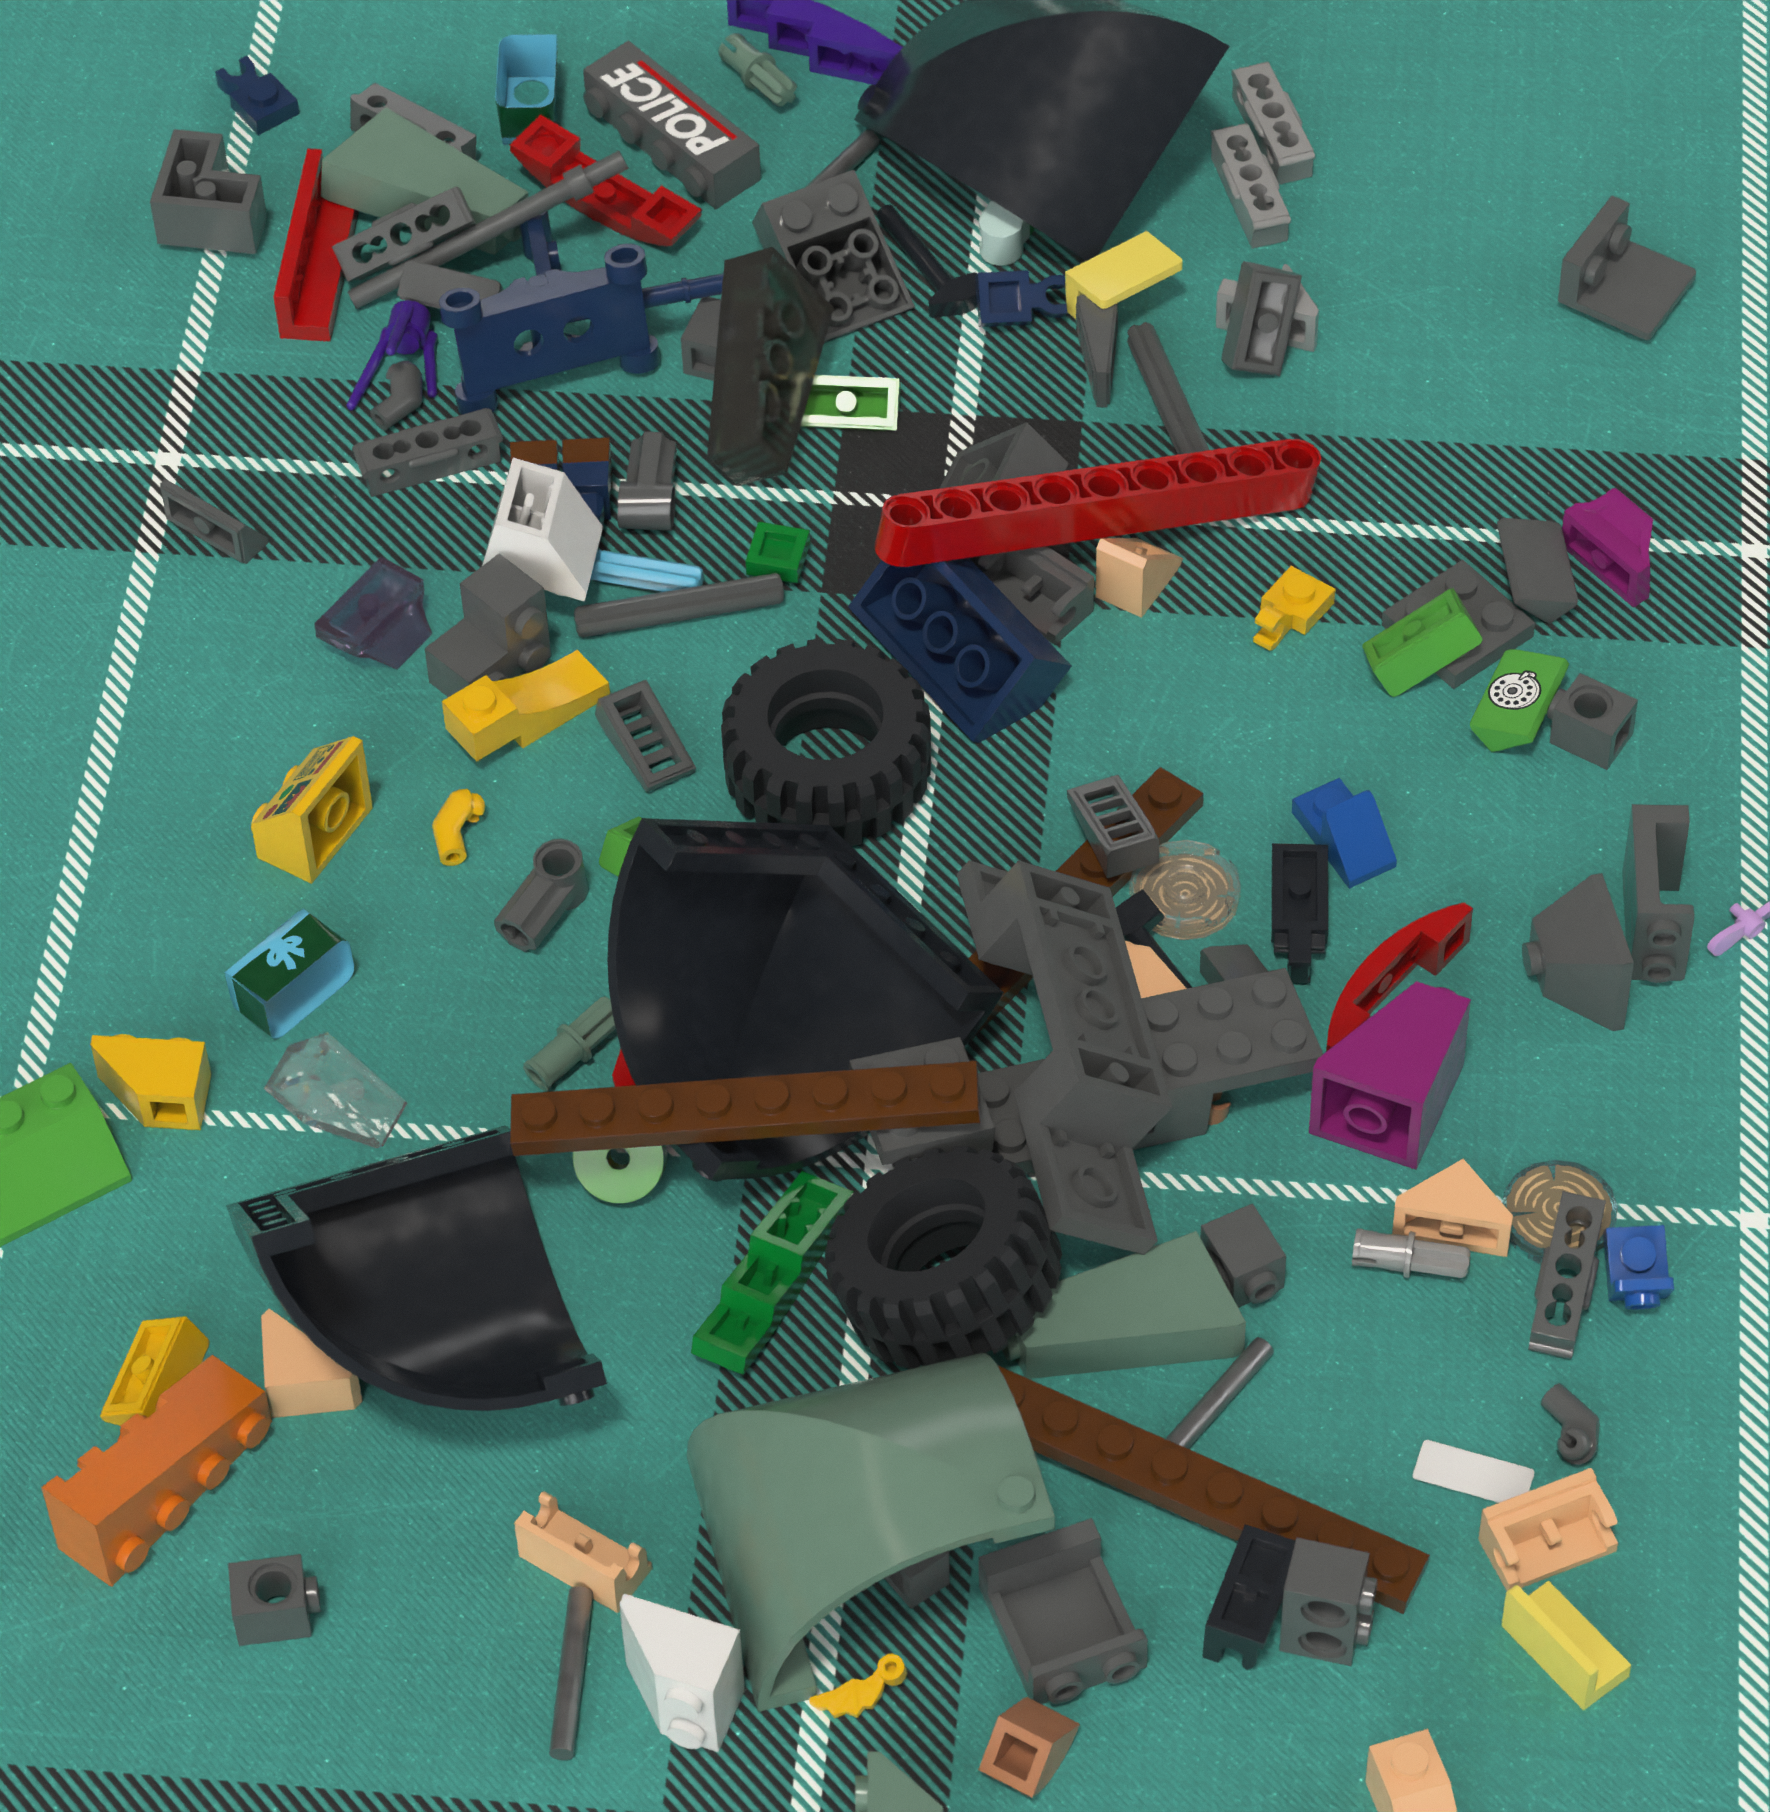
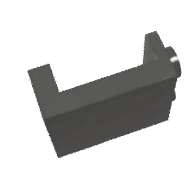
(1654, 863)
(1061, 1614)

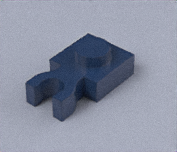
(256, 100)
(1009, 298)

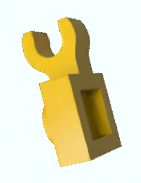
(1293, 603)

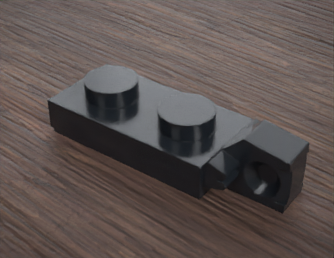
(1299, 904)

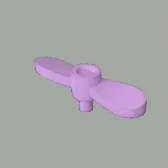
(1747, 923)

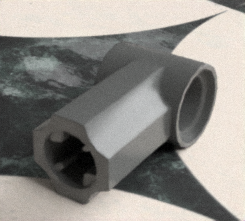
(648, 493)
(544, 895)

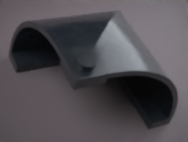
(1045, 105)
(771, 960)
(424, 1277)

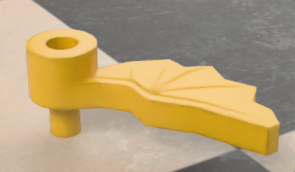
(862, 1694)

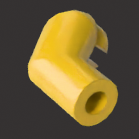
(447, 825)

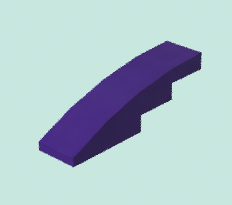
(830, 39)

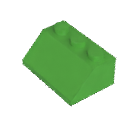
(53, 1152)

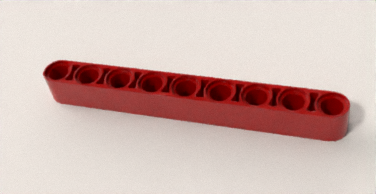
(1096, 502)

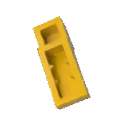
(522, 707)

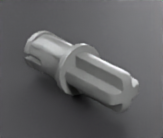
(1406, 1254)

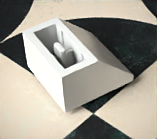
(546, 529)

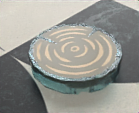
(1535, 1199)

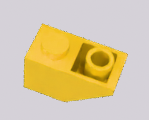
(156, 1078)

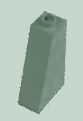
(402, 164)
(1134, 1315)

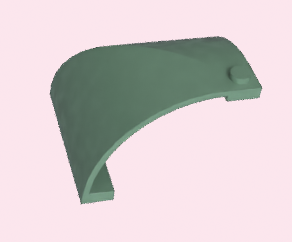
(850, 1488)

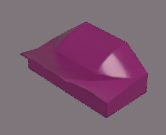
(1612, 542)

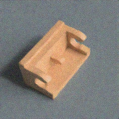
(1548, 1530)
(580, 1554)

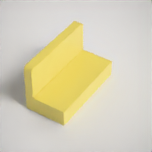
(1121, 272)
(1564, 1643)

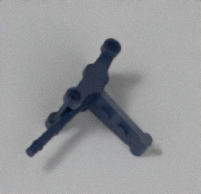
(545, 304)

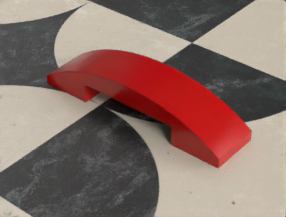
(617, 202)
(1424, 942)

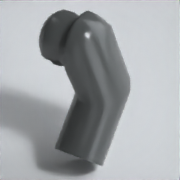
(405, 395)
(1579, 1425)

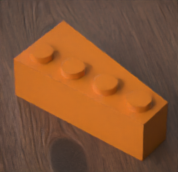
(155, 1469)

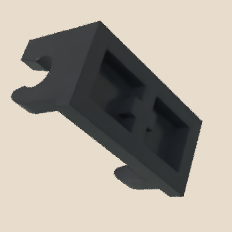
(1249, 1596)

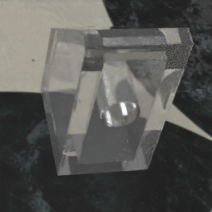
(335, 1091)

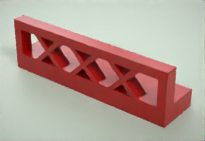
(309, 270)

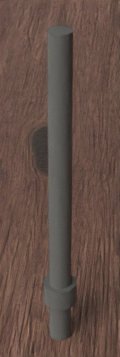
(576, 184)

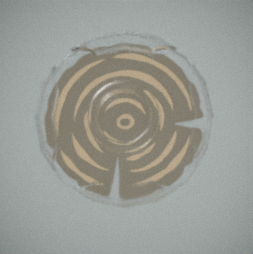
(1190, 888)

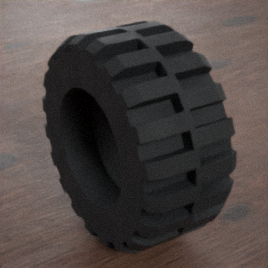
(827, 689)
(920, 1213)

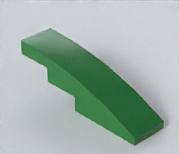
(771, 1274)

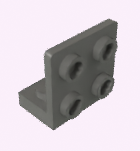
(1619, 278)

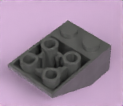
(838, 249)

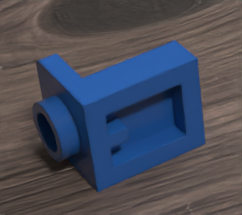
(1637, 1266)

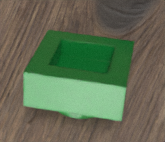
(778, 551)

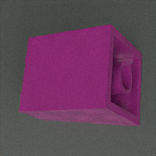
(1392, 1075)

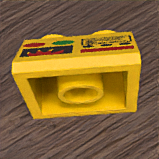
(314, 810)

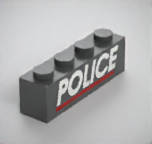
(671, 125)

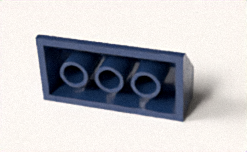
(961, 642)

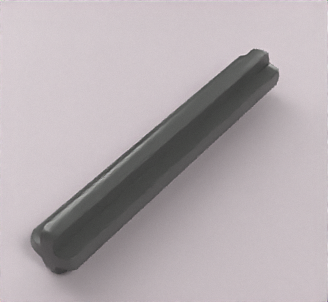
(1165, 389)
(678, 605)

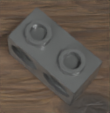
(1327, 1602)

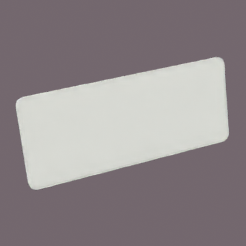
(1471, 1472)

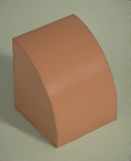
(1028, 1746)

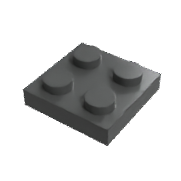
(1495, 616)

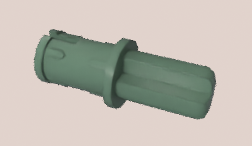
(758, 70)
(571, 1045)

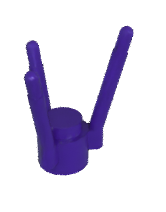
(404, 334)

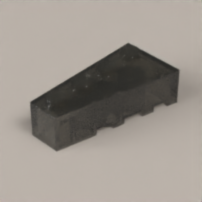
(763, 364)

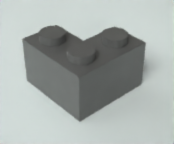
(203, 202)
(500, 631)

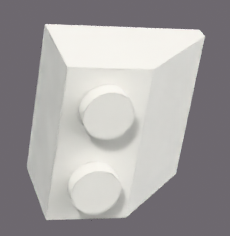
(683, 1670)

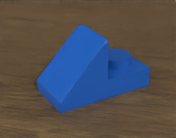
(1349, 827)

